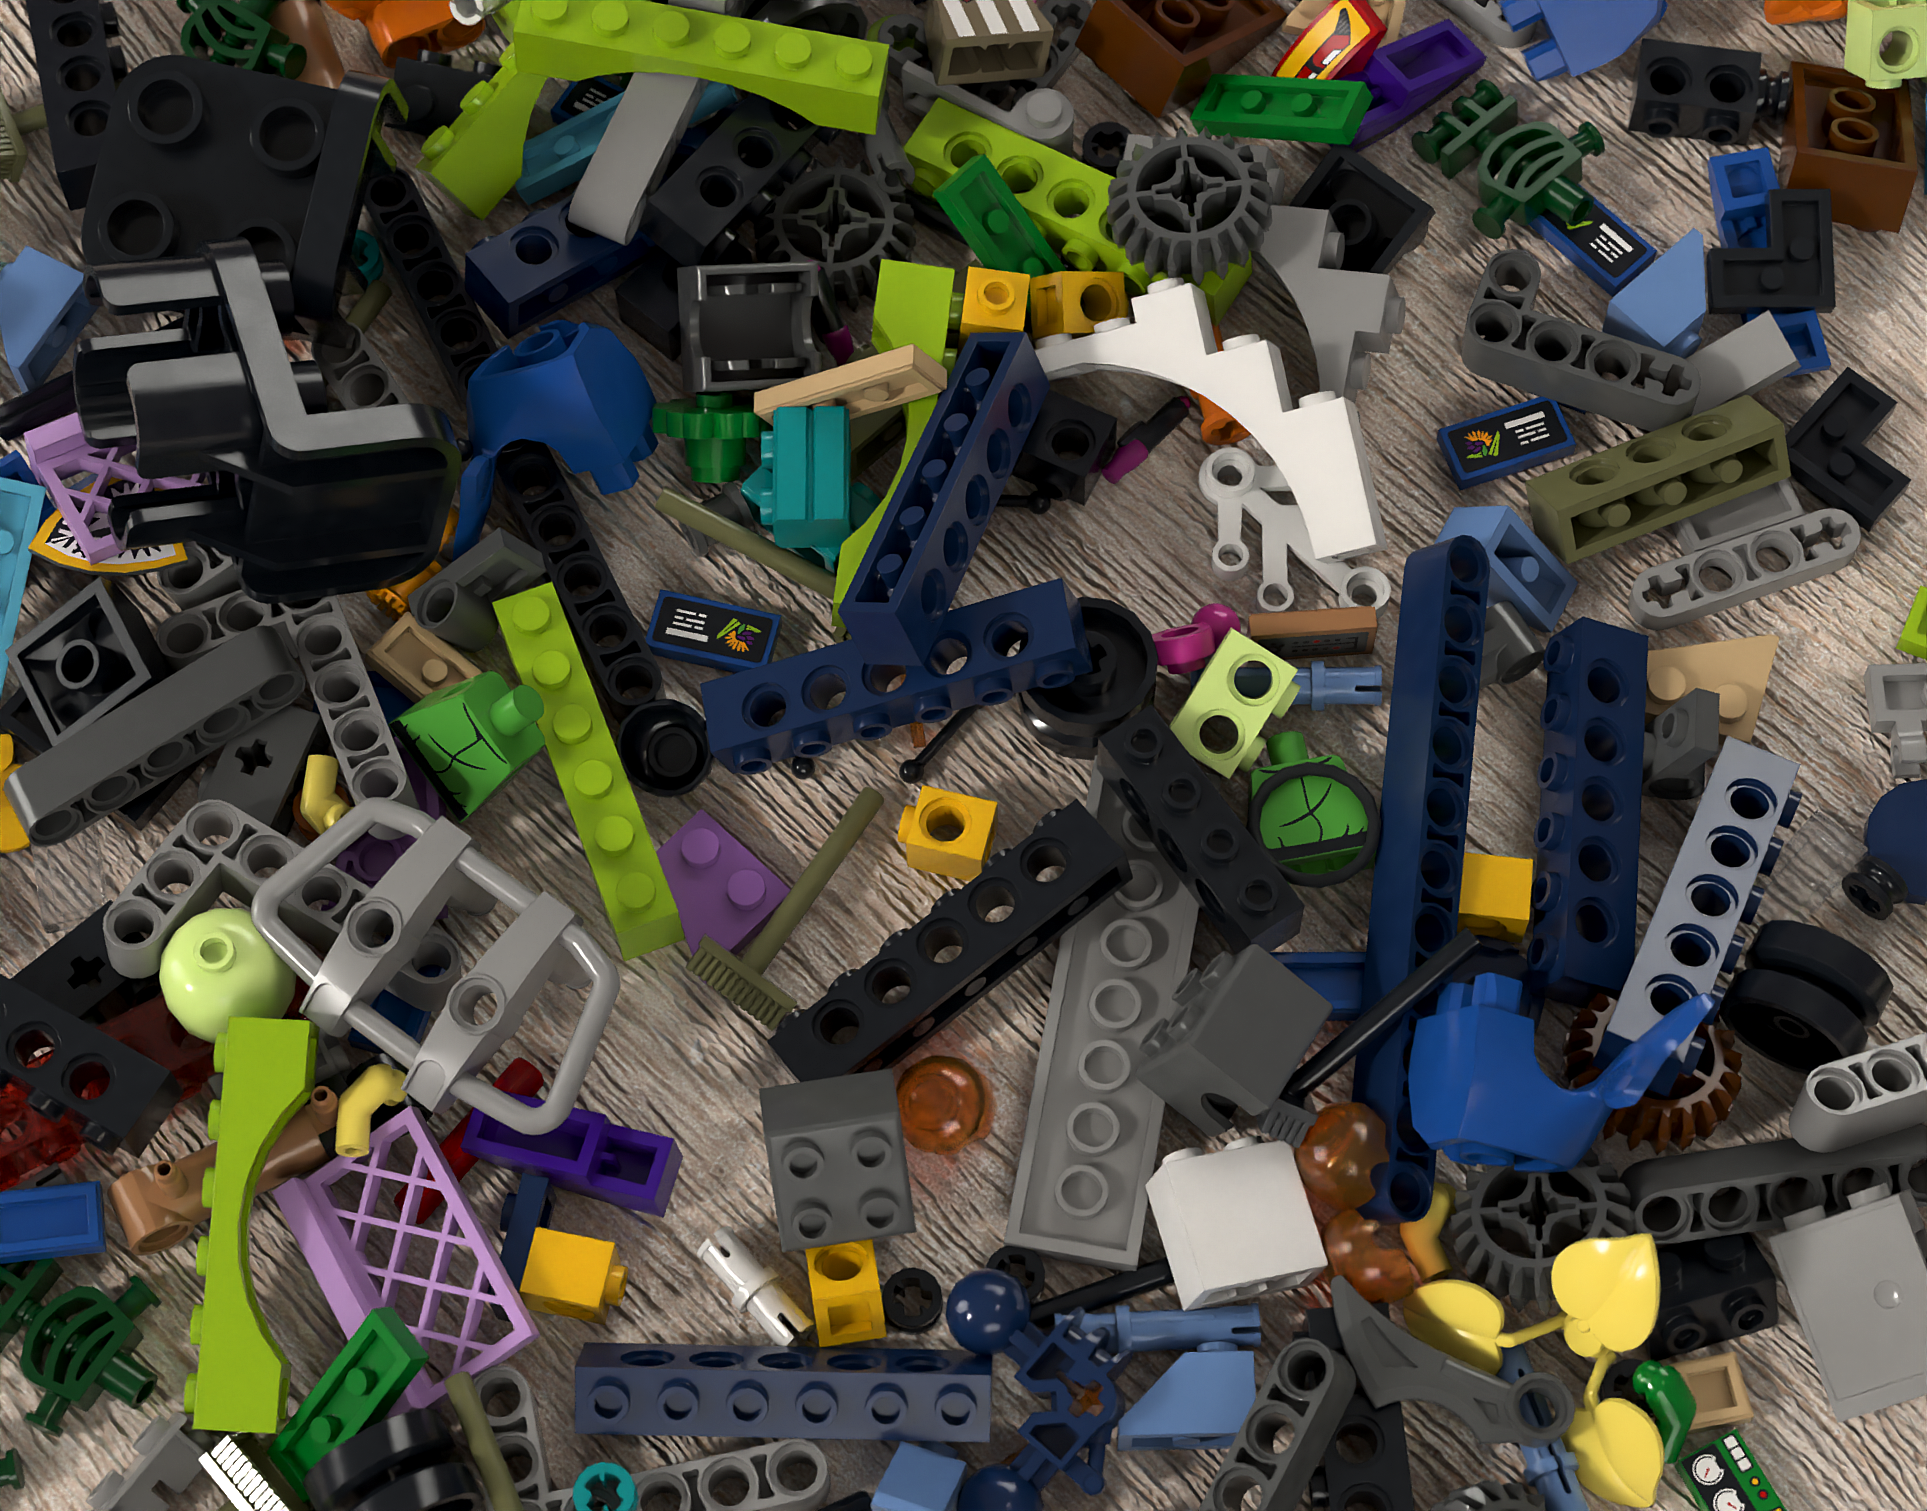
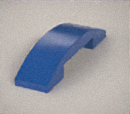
(1738, 200)

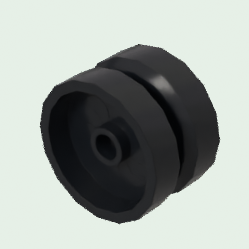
(1095, 702)
(1805, 996)
(394, 1468)

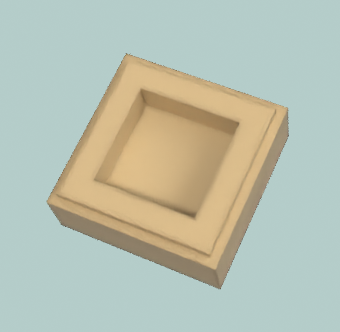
(1717, 1390)

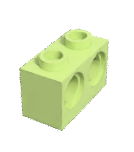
(1867, 27)
(1217, 695)

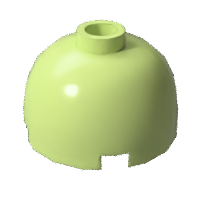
(223, 969)

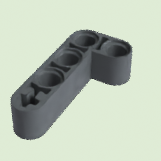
(1581, 354)

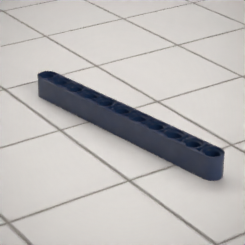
(1420, 841)

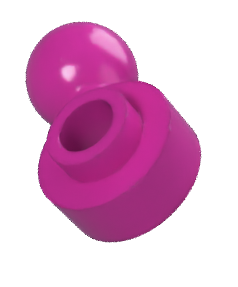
(1187, 645)

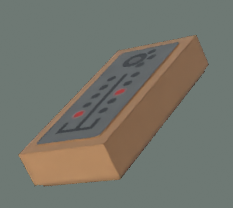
(1315, 632)

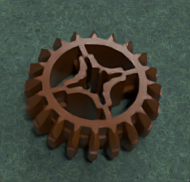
(1693, 1103)

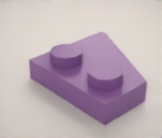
(718, 885)

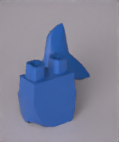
(1581, 31)
(559, 388)
(1485, 1094)

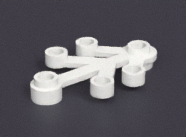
(1281, 529)

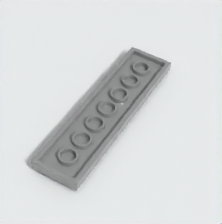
(1089, 1117)

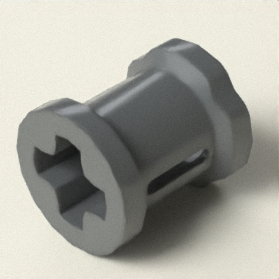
(727, 503)

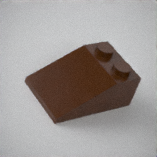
(1172, 47)
(1849, 142)

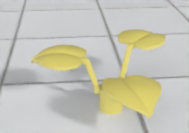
(1608, 1306)

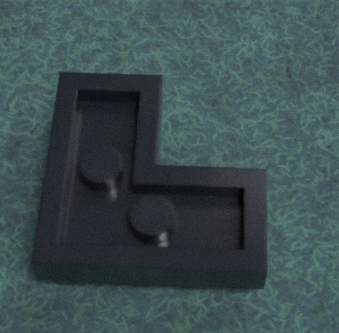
(1787, 275)
(1830, 451)

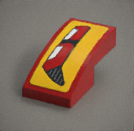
(1334, 43)

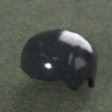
(665, 748)

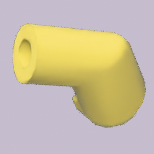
(319, 802)
(359, 1101)
(1422, 1236)

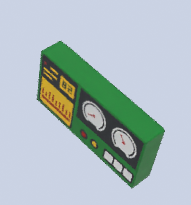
(1727, 1477)

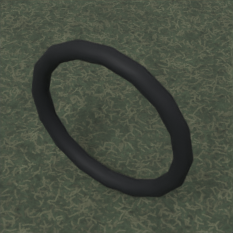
(1341, 777)

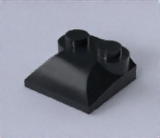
(1367, 206)
(87, 660)

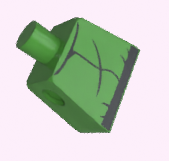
(472, 738)
(1309, 819)

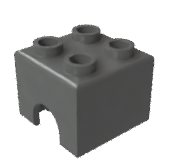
(747, 325)
(1231, 1038)
(837, 1160)

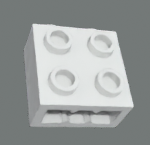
(1235, 1222)

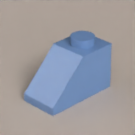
(1664, 302)
(40, 314)
(1519, 563)
(1193, 1403)
(921, 1479)

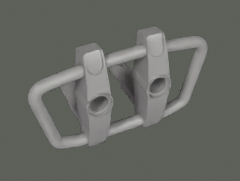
(435, 872)

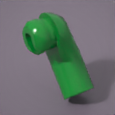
(1670, 1402)

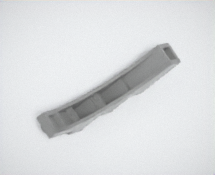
(1340, 307)

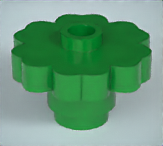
(712, 431)

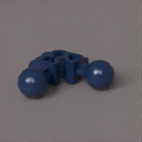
(991, 1316)

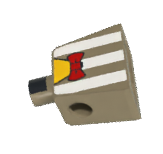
(986, 40)

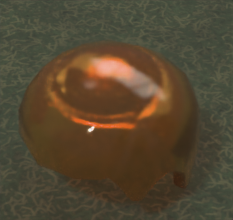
(945, 1104)
(1341, 1153)
(1372, 1271)

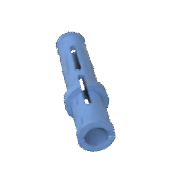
(1318, 684)
(1175, 1328)
(1548, 1467)

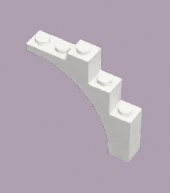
(1313, 446)

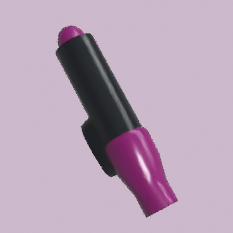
(829, 321)
(1144, 437)

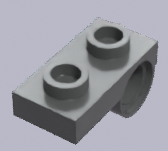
(460, 597)
(1679, 746)

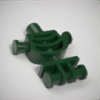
(244, 25)
(1534, 160)
(95, 1340)

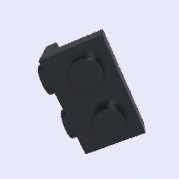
(435, 89)
(1711, 1294)

